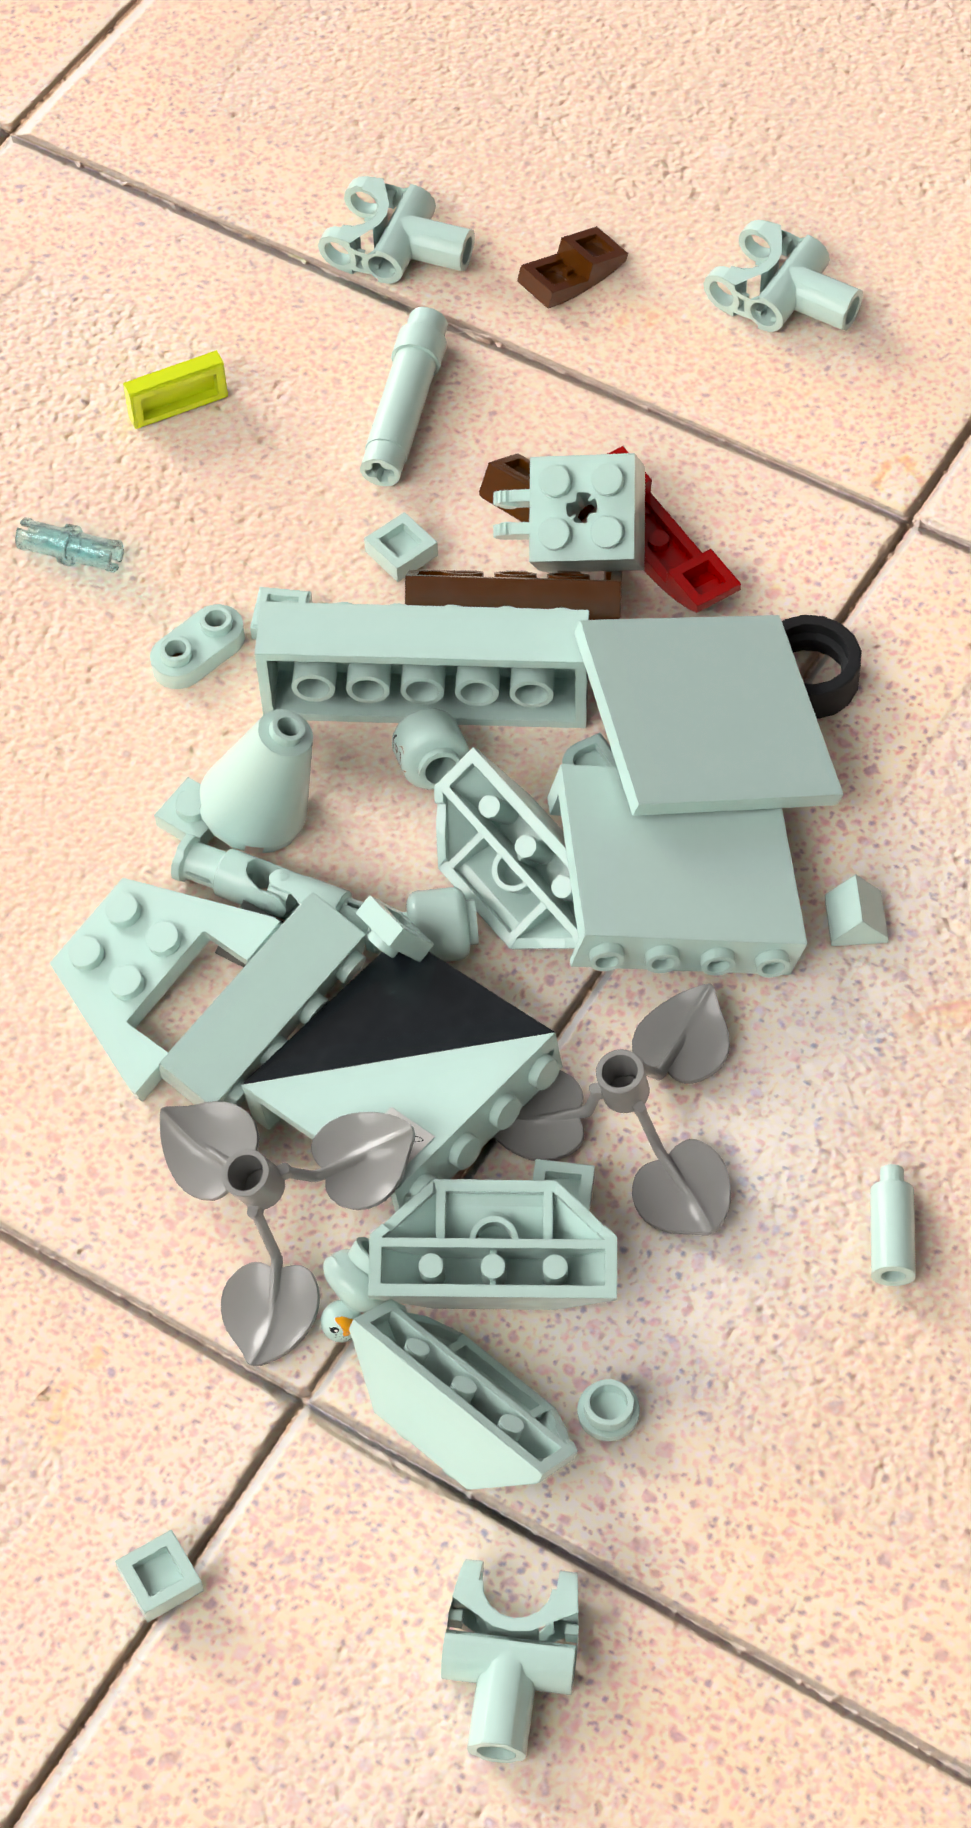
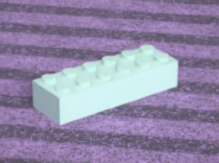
(404, 658)

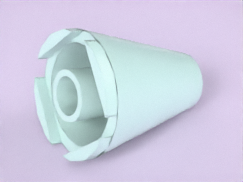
(261, 784)

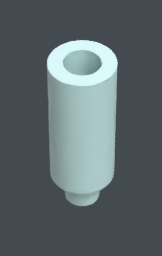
(892, 1228)

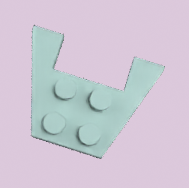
(132, 956)

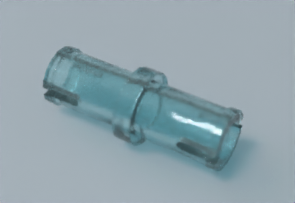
(69, 544)

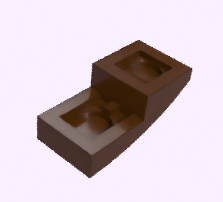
(578, 265)

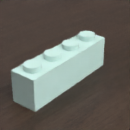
(265, 1003)

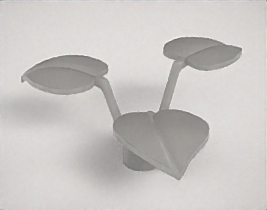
(680, 1037)
(216, 1152)

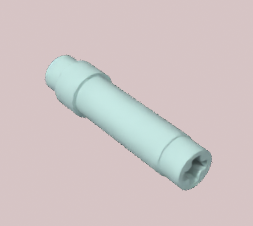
(414, 363)

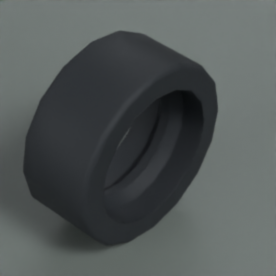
(833, 640)

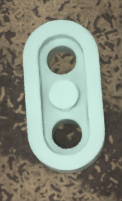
(201, 646)

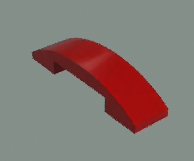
(677, 563)

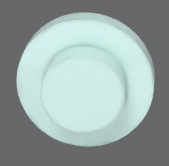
(608, 1410)

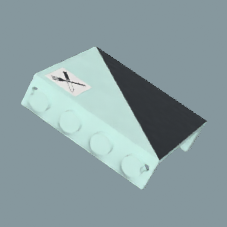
(412, 1047)

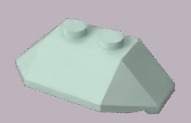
(505, 855)
(493, 1248)
(457, 1401)

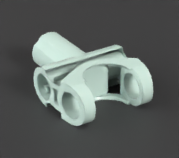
(405, 237)
(792, 287)
(508, 1660)

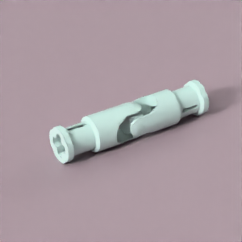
(242, 876)

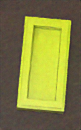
(175, 389)

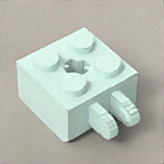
(558, 492)

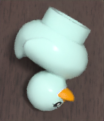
(348, 1277)

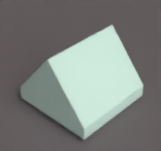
(856, 913)

